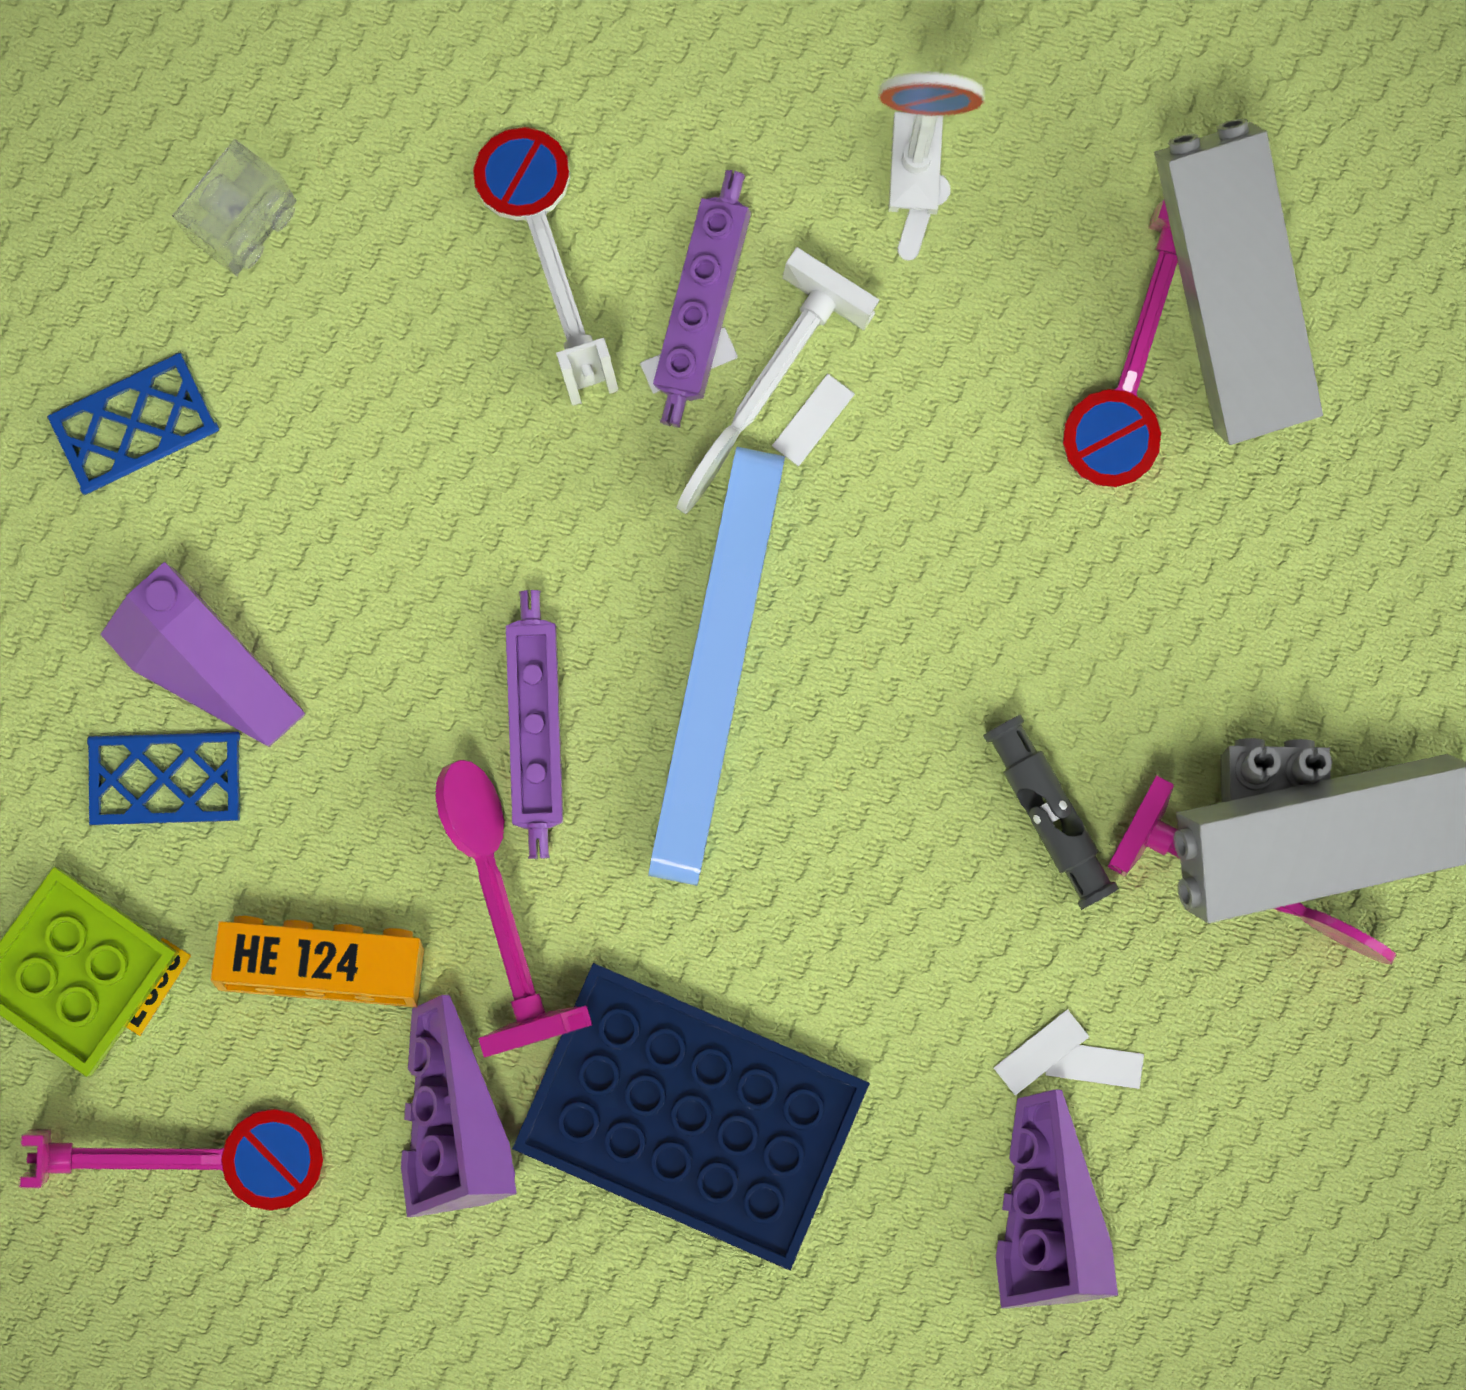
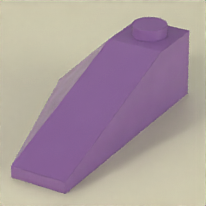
(187, 649)
(457, 1139)
(1055, 1228)

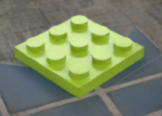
(77, 971)

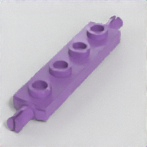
(702, 298)
(534, 724)

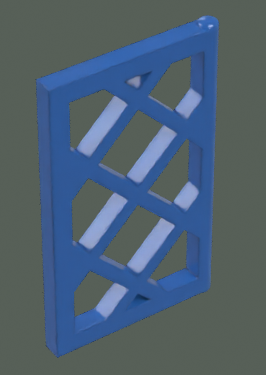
(96, 405)
(138, 745)

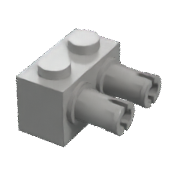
(1259, 769)

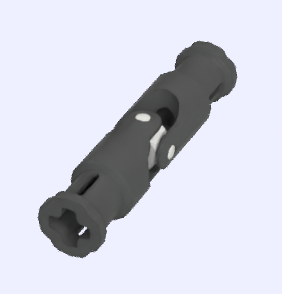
(1032, 781)

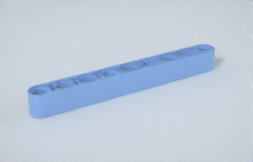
(716, 666)

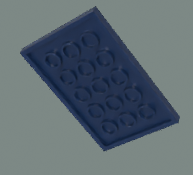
(692, 1117)

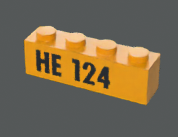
(318, 962)

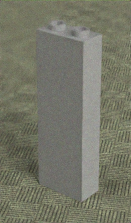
(1239, 280)
(1322, 838)

